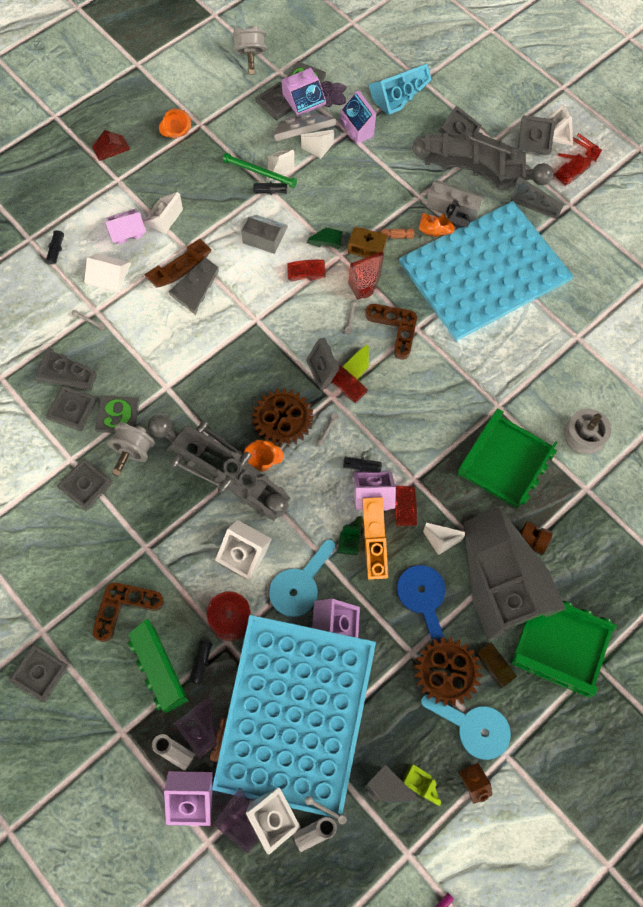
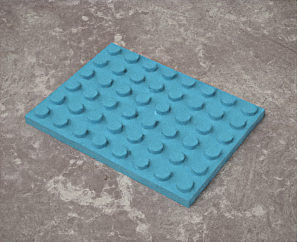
(485, 270)
(294, 714)

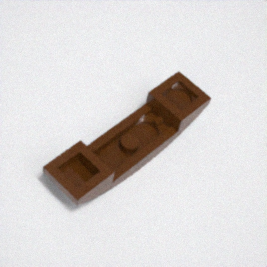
(180, 266)

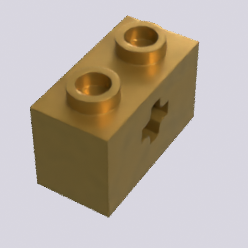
(366, 242)

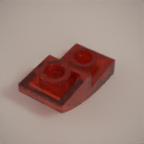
(572, 170)
(306, 269)
(349, 385)
(406, 506)

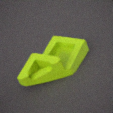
(359, 362)
(421, 783)

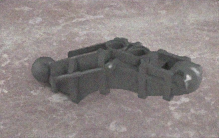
(482, 155)
(275, 504)

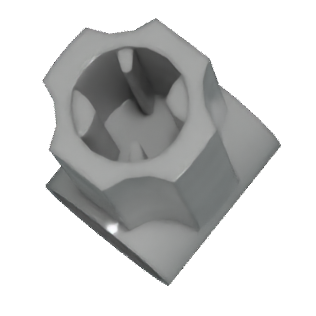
(174, 753)
(313, 834)

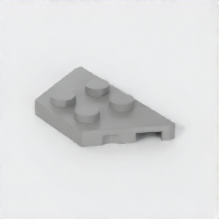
(303, 124)

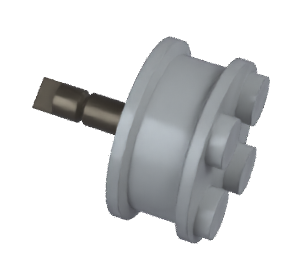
(249, 43)
(587, 431)
(130, 443)

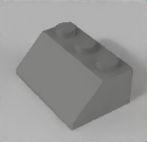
(443, 194)

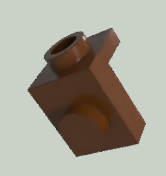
(476, 783)

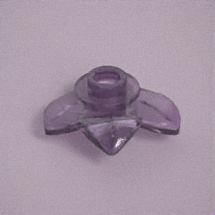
(333, 93)

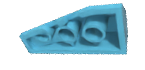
(398, 89)

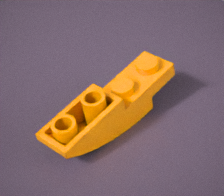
(374, 538)

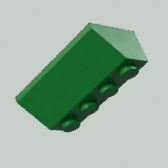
(157, 666)

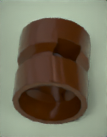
(536, 538)

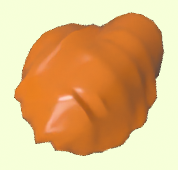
(175, 123)
(435, 225)
(264, 454)

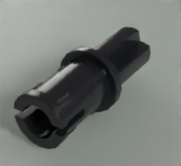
(270, 187)
(55, 247)
(362, 464)
(200, 662)

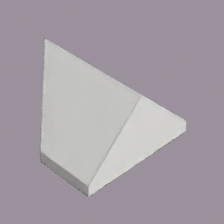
(563, 126)
(317, 142)
(280, 162)
(442, 537)

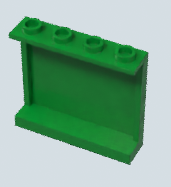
(507, 460)
(565, 648)

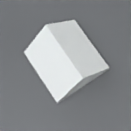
(164, 213)
(106, 272)
(272, 819)

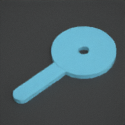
(302, 582)
(471, 726)

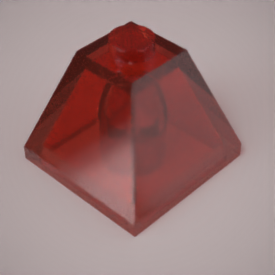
(365, 275)

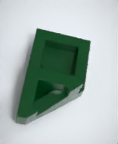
(326, 236)
(350, 538)

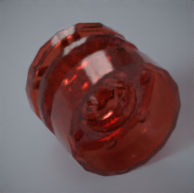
(228, 628)

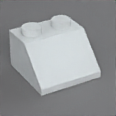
(242, 549)

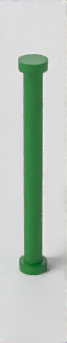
(227, 158)

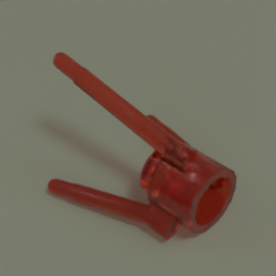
(592, 153)

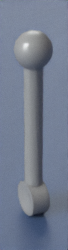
(101, 326)
(348, 329)
(334, 417)
(341, 818)

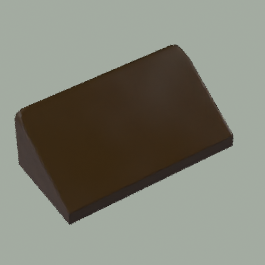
(496, 665)

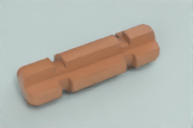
(399, 233)
(215, 754)

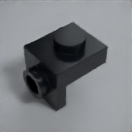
(457, 218)

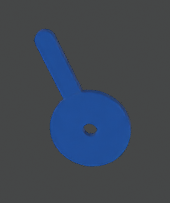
(423, 602)

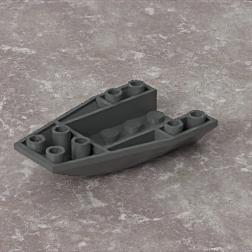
(506, 575)

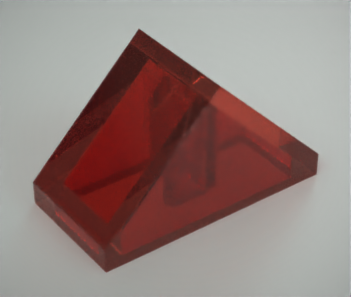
(109, 145)

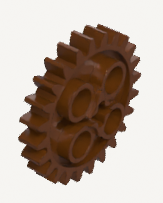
(268, 409)
(446, 691)

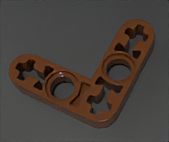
(403, 325)
(117, 602)

